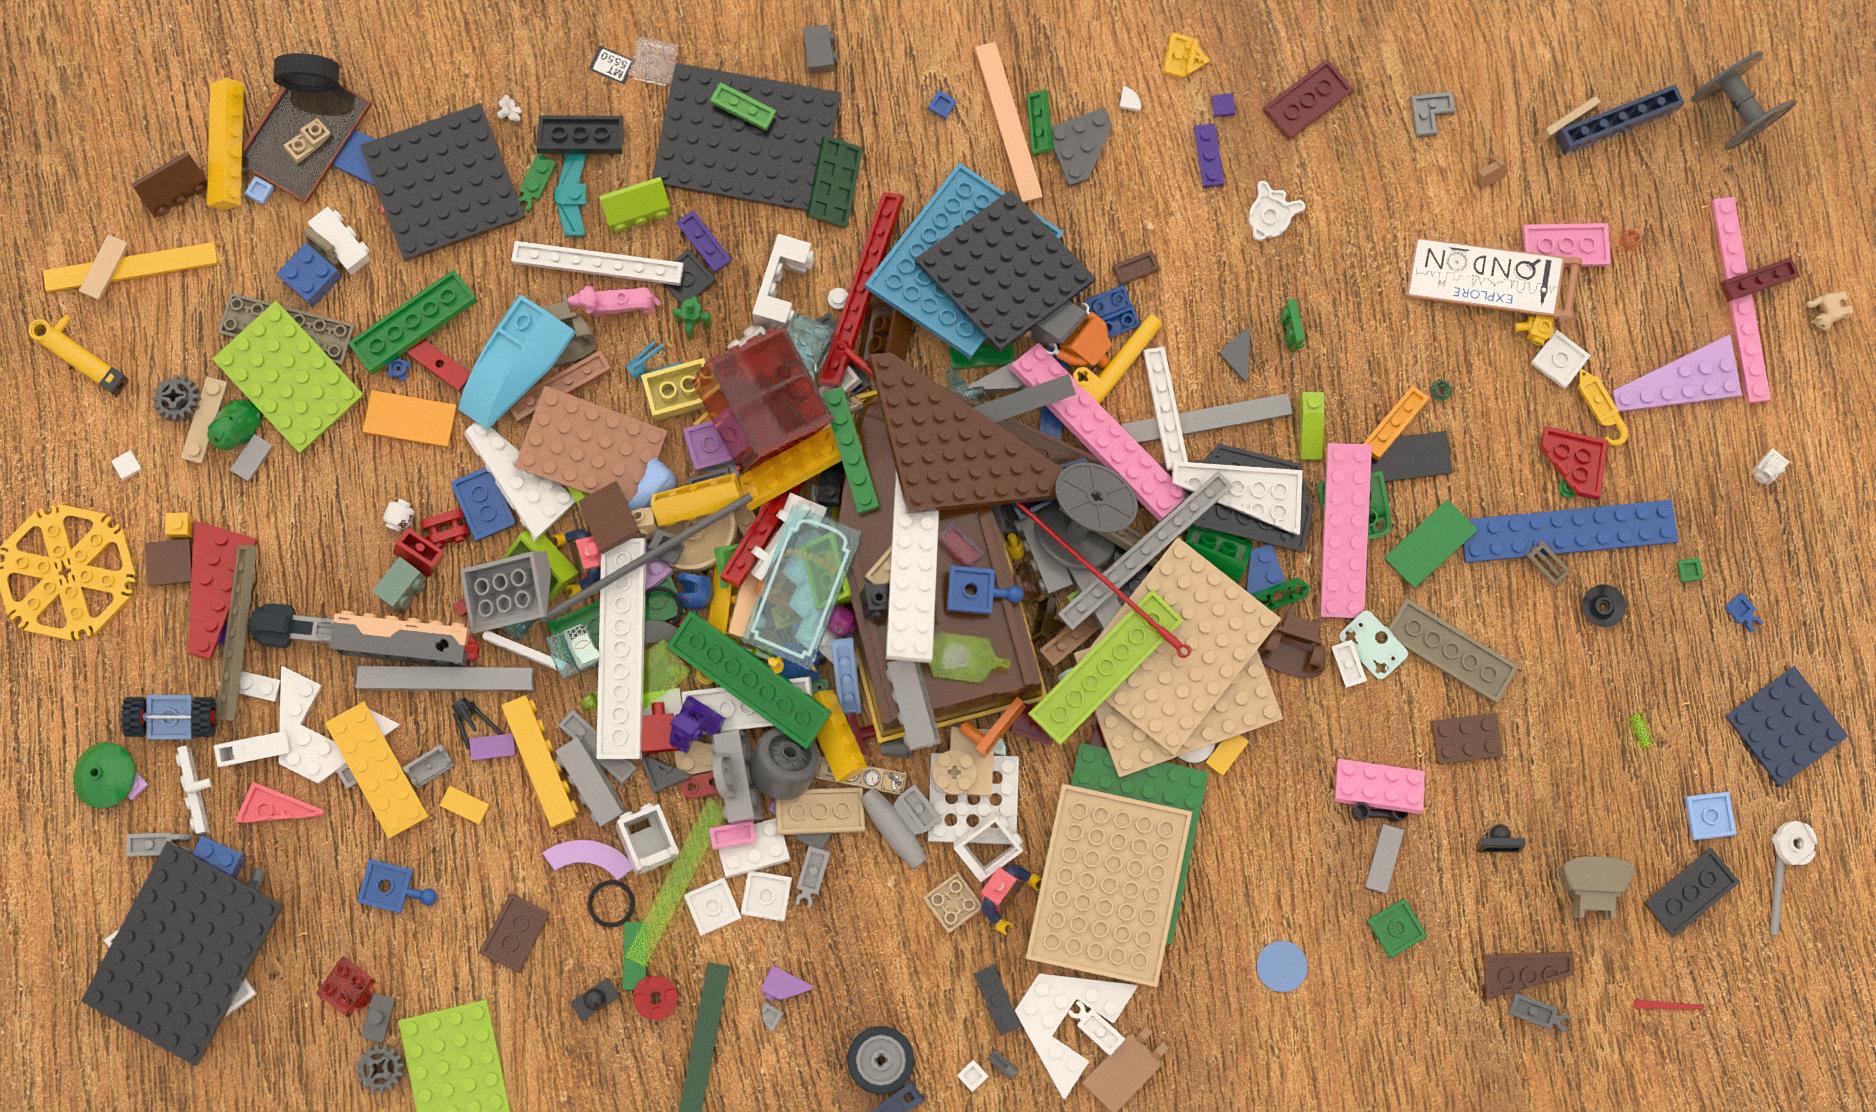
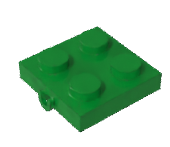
(1291, 320)

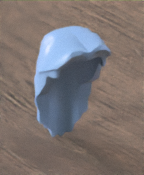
(656, 480)

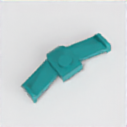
(570, 195)

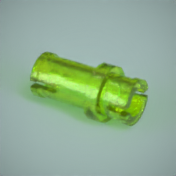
(1639, 725)

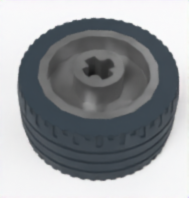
(898, 1060)

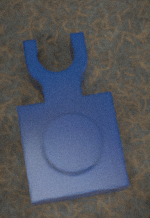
(1741, 610)

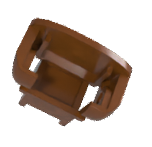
(1295, 647)

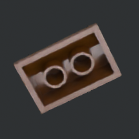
(171, 185)
(884, 332)

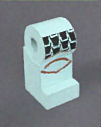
(581, 646)

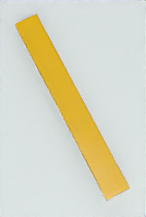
(136, 266)

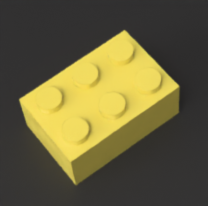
(672, 390)

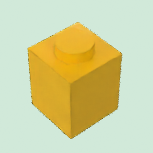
(179, 525)

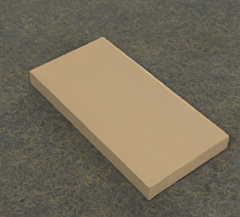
(821, 812)

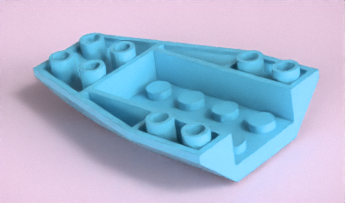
(513, 360)

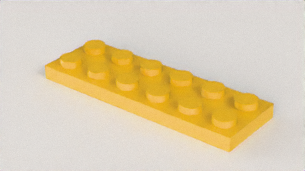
(791, 467)
(376, 770)

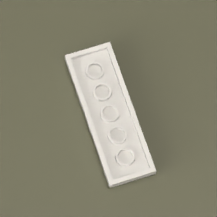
(737, 714)

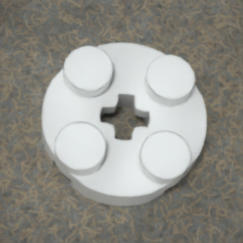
(1784, 843)

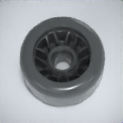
(783, 766)

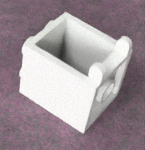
(649, 846)

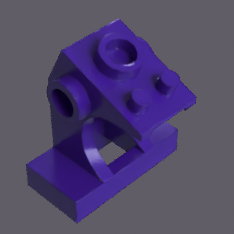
(688, 727)

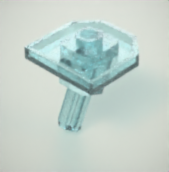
(959, 385)

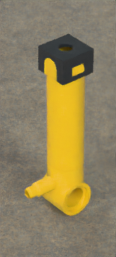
(77, 356)

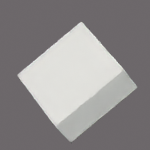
(127, 465)
(972, 1075)

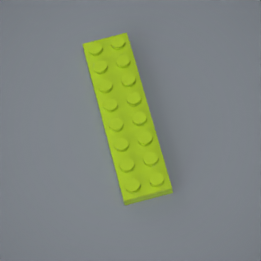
(1103, 669)

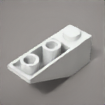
(251, 749)

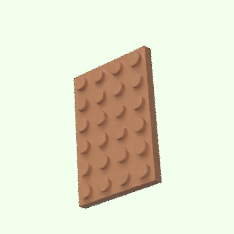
(587, 445)

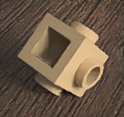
(646, 522)

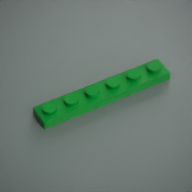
(851, 451)

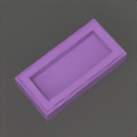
(492, 747)

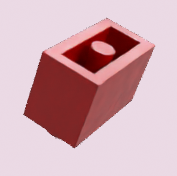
(418, 552)

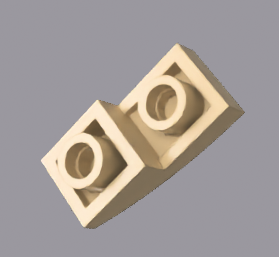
(307, 141)

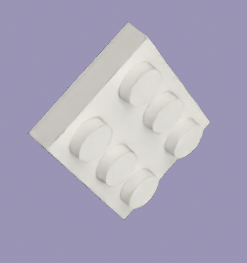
(766, 852)

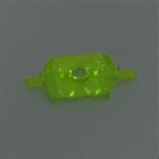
(981, 658)

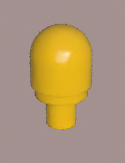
(1015, 547)

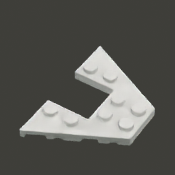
(309, 751)
(1047, 1005)

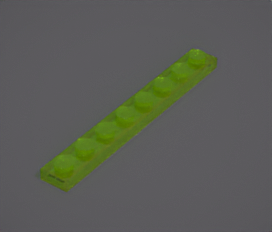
(675, 884)

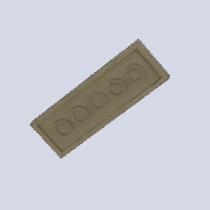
(1452, 651)

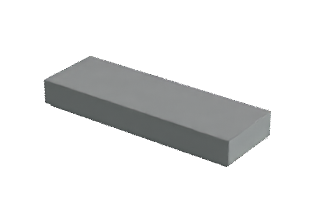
(1384, 858)

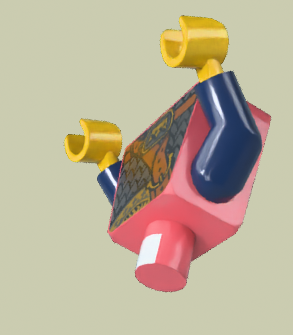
(585, 556)
(1002, 890)

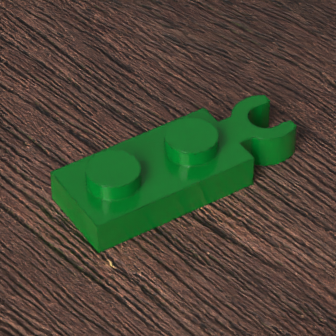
(536, 180)

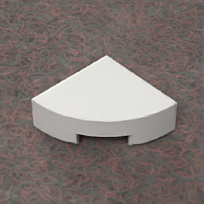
(1130, 100)

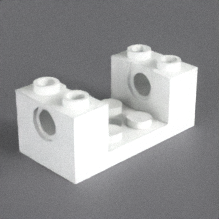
(788, 255)

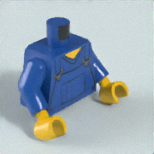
(792, 670)

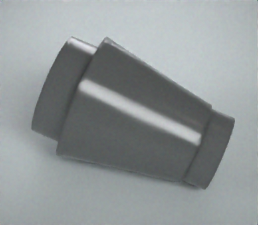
(896, 748)

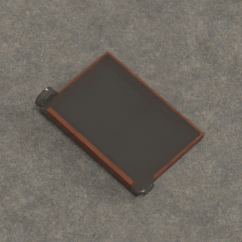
(288, 113)

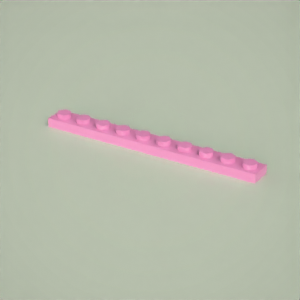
(1743, 308)

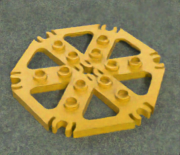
(85, 576)

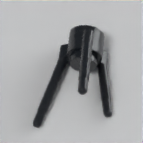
(464, 710)

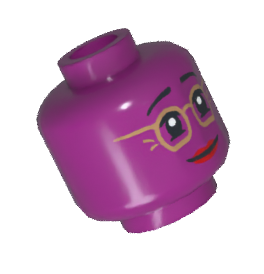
(841, 621)

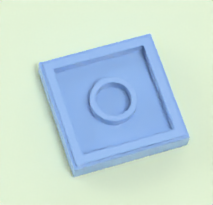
(1710, 816)

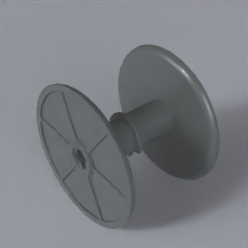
(1743, 100)
(1093, 503)

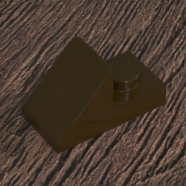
(1045, 622)

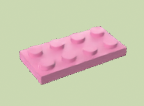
(1570, 240)
(1379, 786)

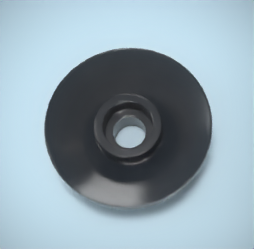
(1611, 599)

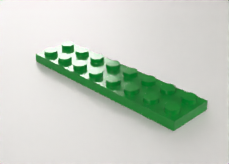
(749, 679)

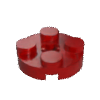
(657, 1010)

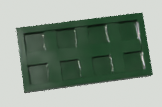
(834, 182)

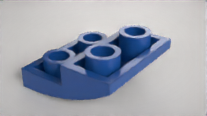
(1115, 309)

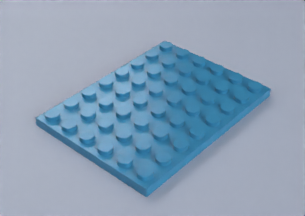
(908, 288)

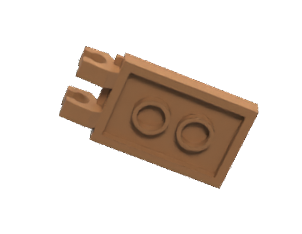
(1125, 1071)

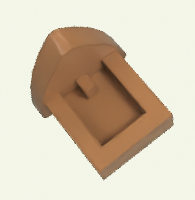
(1492, 172)

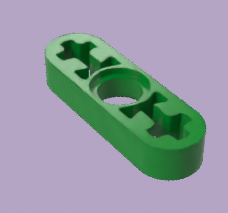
(1286, 599)

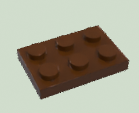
(1467, 738)

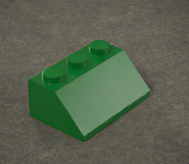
(1224, 551)

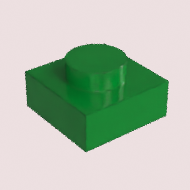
(1689, 570)

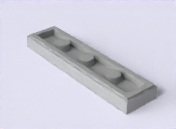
(576, 726)

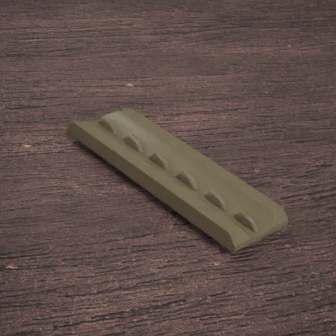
(328, 333)

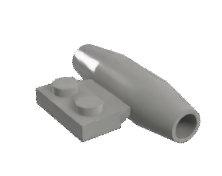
(900, 823)

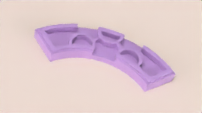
(588, 852)

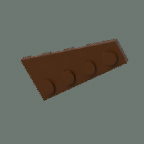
(1524, 970)

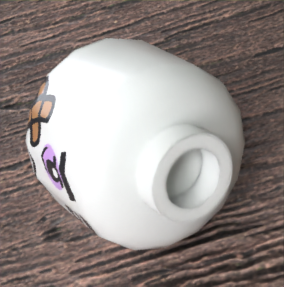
(398, 515)

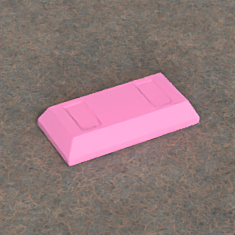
(732, 835)

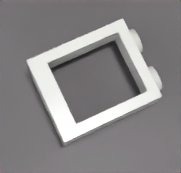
(972, 861)

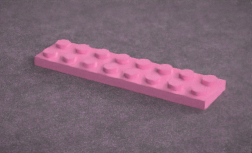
(1345, 530)

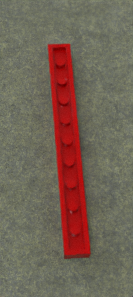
(858, 297)

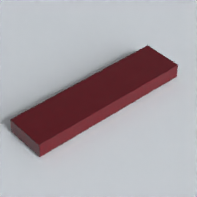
(1759, 279)

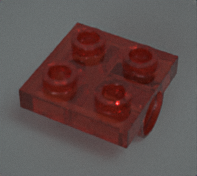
(347, 987)

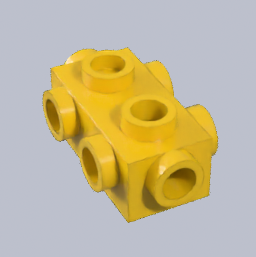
(1538, 328)

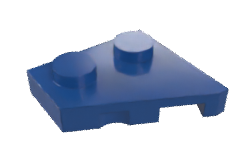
(1263, 569)

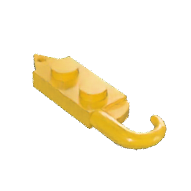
(1601, 405)

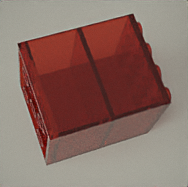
(761, 398)

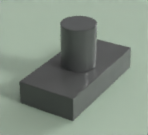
(378, 1017)

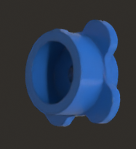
(402, 373)

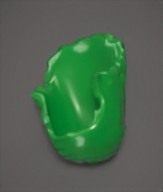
(234, 424)

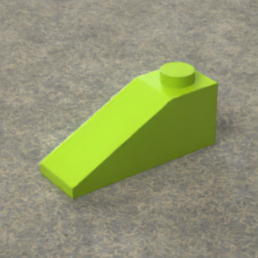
(1311, 425)

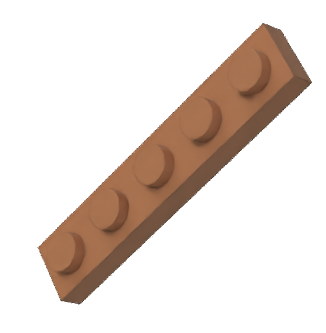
(565, 381)

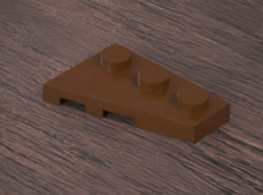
(1023, 579)

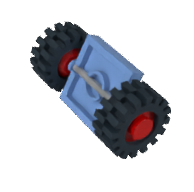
(169, 716)

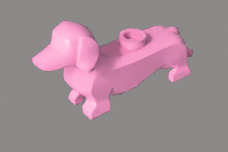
(615, 301)

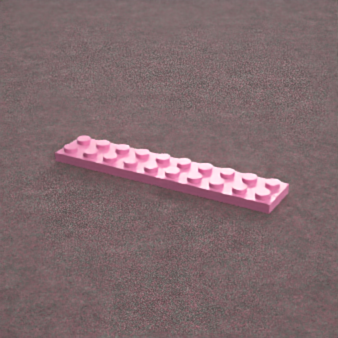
(1103, 435)

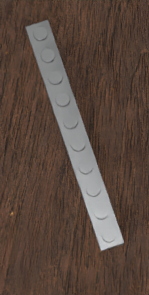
(1146, 550)

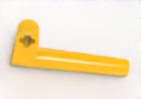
(1101, 386)

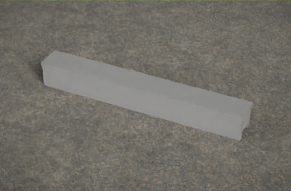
(445, 679)

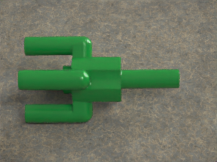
(691, 315)

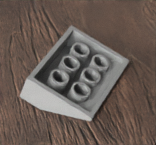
(507, 591)

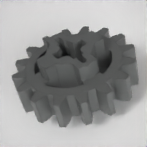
(183, 404)
(373, 1077)

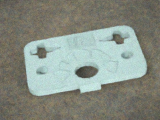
(1369, 649)

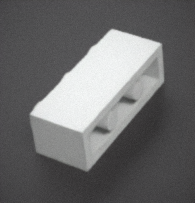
(349, 252)

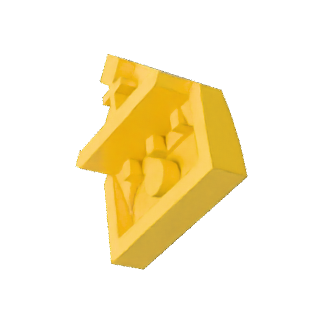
(1183, 56)

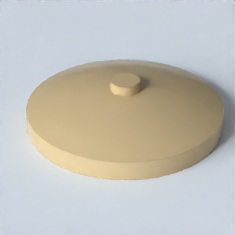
(700, 547)

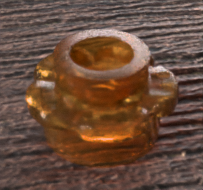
(1634, 235)

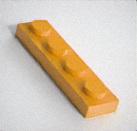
(1396, 421)

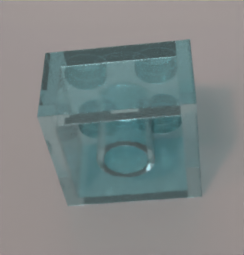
(811, 340)

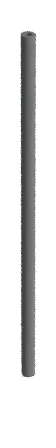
(647, 557)

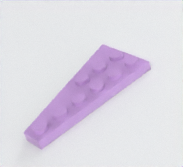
(1695, 378)

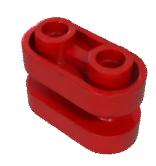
(456, 534)

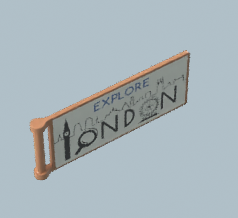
(1491, 278)

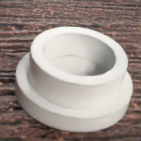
(837, 298)

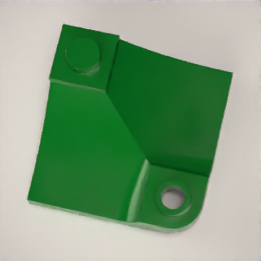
(1378, 504)

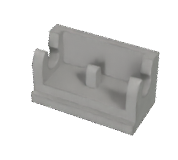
(429, 766)

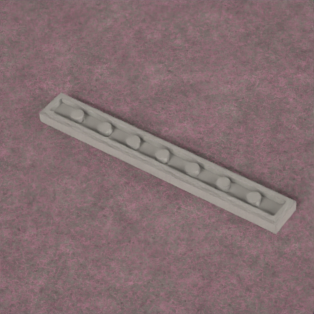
(1215, 417)

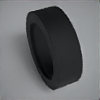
(306, 72)

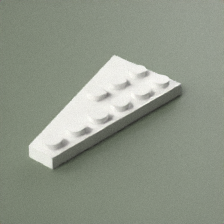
(1257, 491)

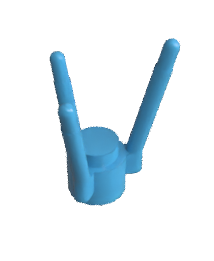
(637, 366)

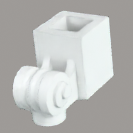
(1769, 467)

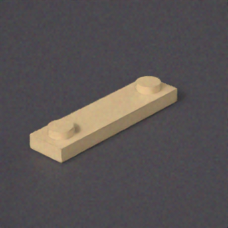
(210, 404)

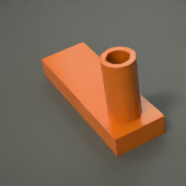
(987, 742)

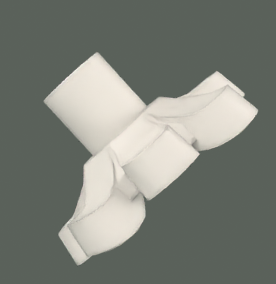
(508, 109)

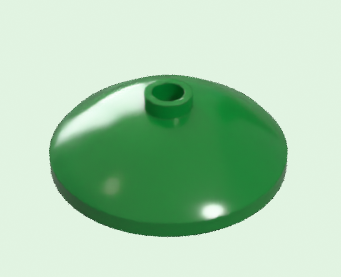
(114, 776)

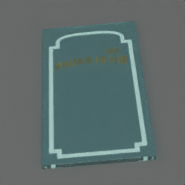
(801, 586)

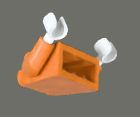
(1086, 343)

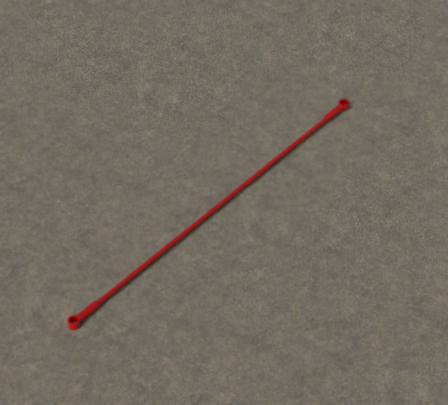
(1161, 630)

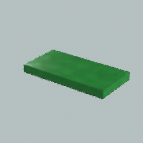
(1430, 544)

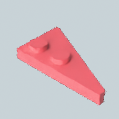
(269, 805)

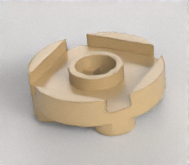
(951, 759)

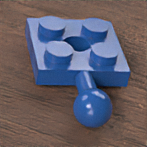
(984, 582)
(395, 898)

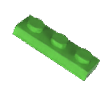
(743, 106)

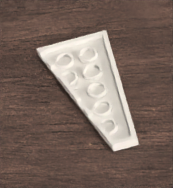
(534, 498)

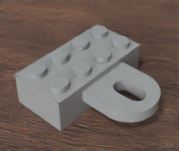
(733, 779)

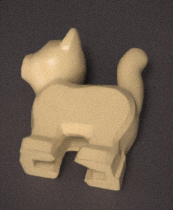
(1831, 309)

